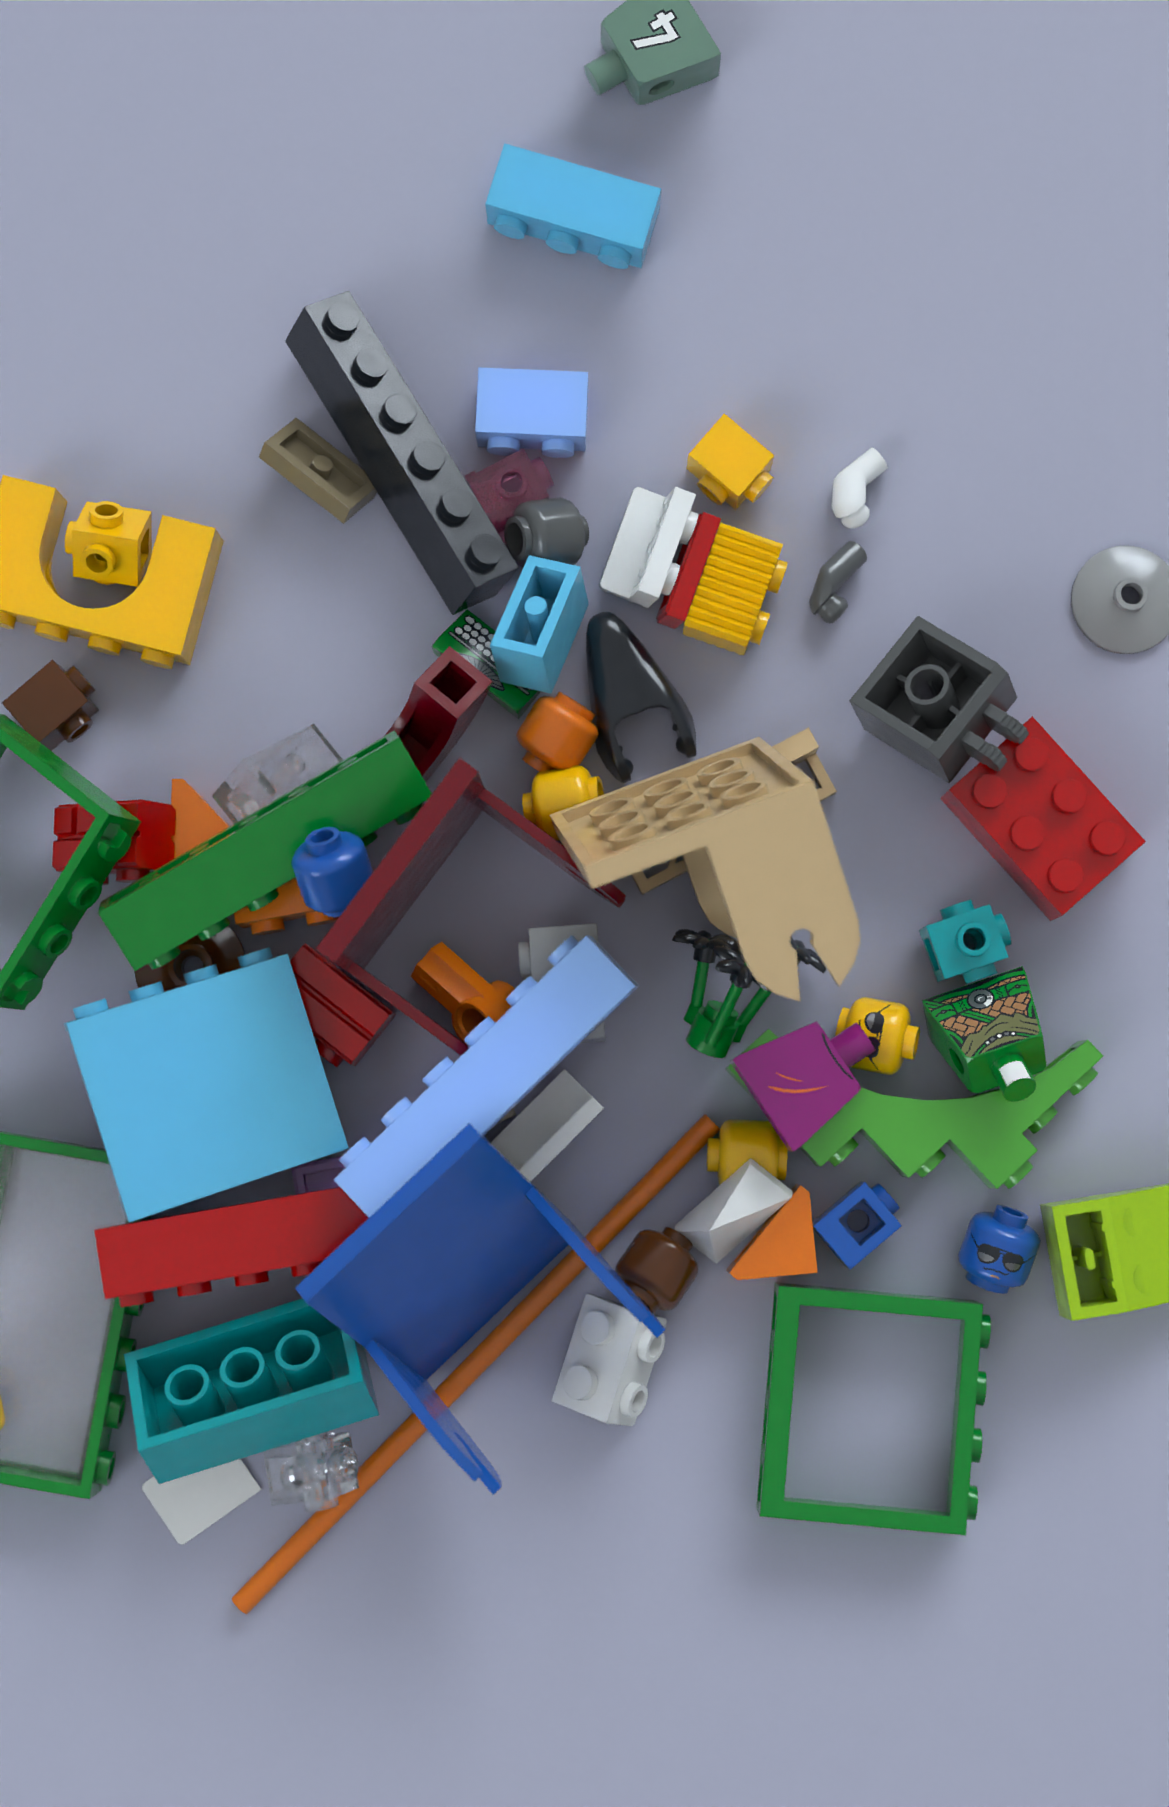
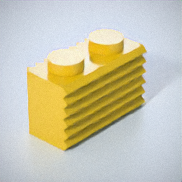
(733, 590)

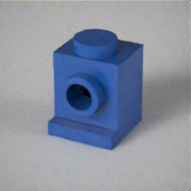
(852, 1245)

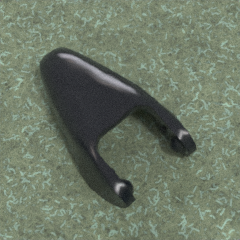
(624, 683)

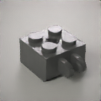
(938, 702)

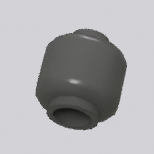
(546, 530)

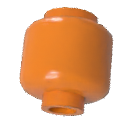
(557, 733)

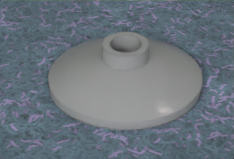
(1103, 612)

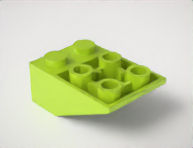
(1109, 1251)

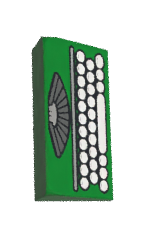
(472, 640)

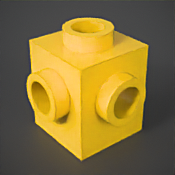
(110, 543)

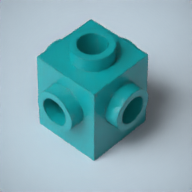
(946, 945)

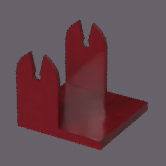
(411, 867)

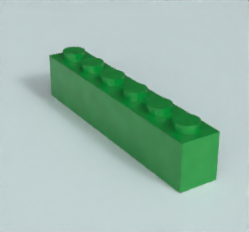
(256, 853)

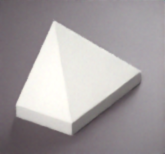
(734, 1210)

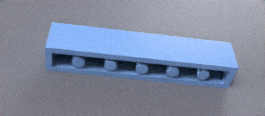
(494, 1073)

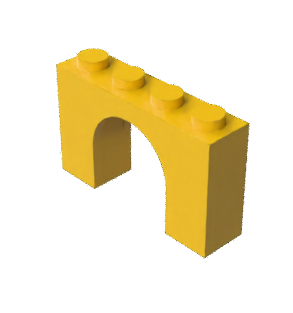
(155, 620)

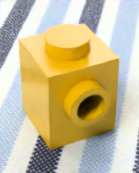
(730, 464)

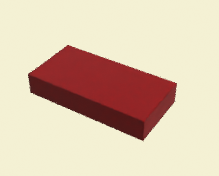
(692, 562)

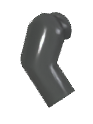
(830, 578)

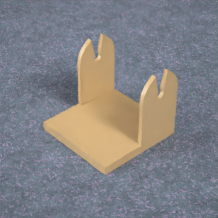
(749, 847)

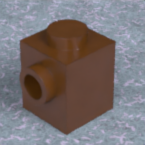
(53, 705)

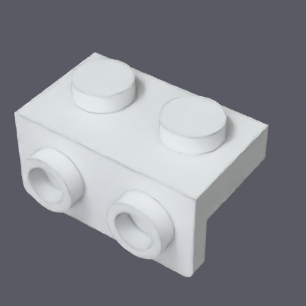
(646, 544)
(608, 1363)

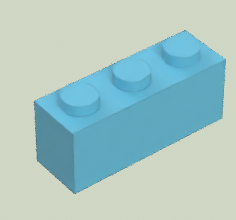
(572, 207)

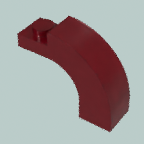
(440, 710)

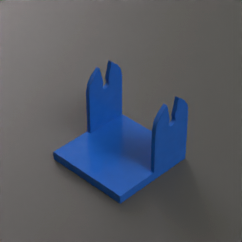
(441, 1267)

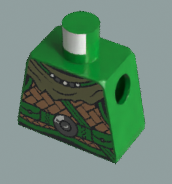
(989, 1034)

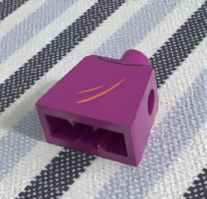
(803, 1078)

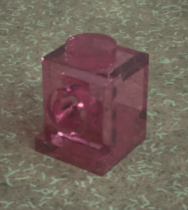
(497, 502)

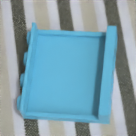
(205, 1083)

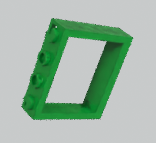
(80, 880)
(965, 1442)

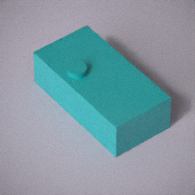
(245, 1389)

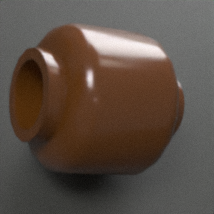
(658, 1268)

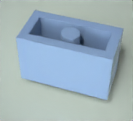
(531, 411)

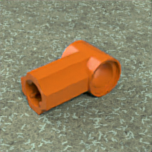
(461, 989)

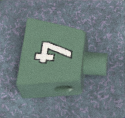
(654, 50)

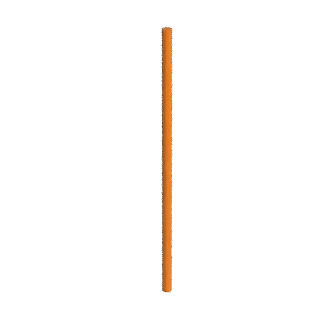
(478, 1361)

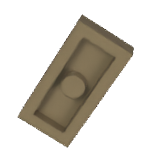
(318, 470)

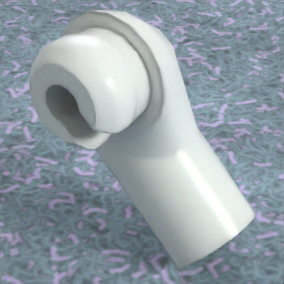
(850, 488)

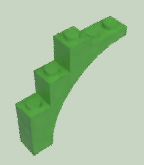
(978, 1128)

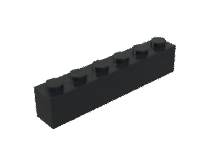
(400, 452)

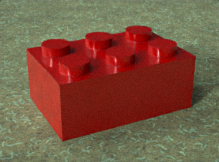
(1043, 821)

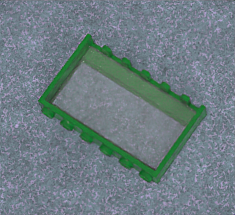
(56, 1328)

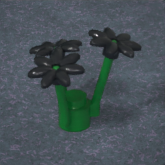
(717, 1024)

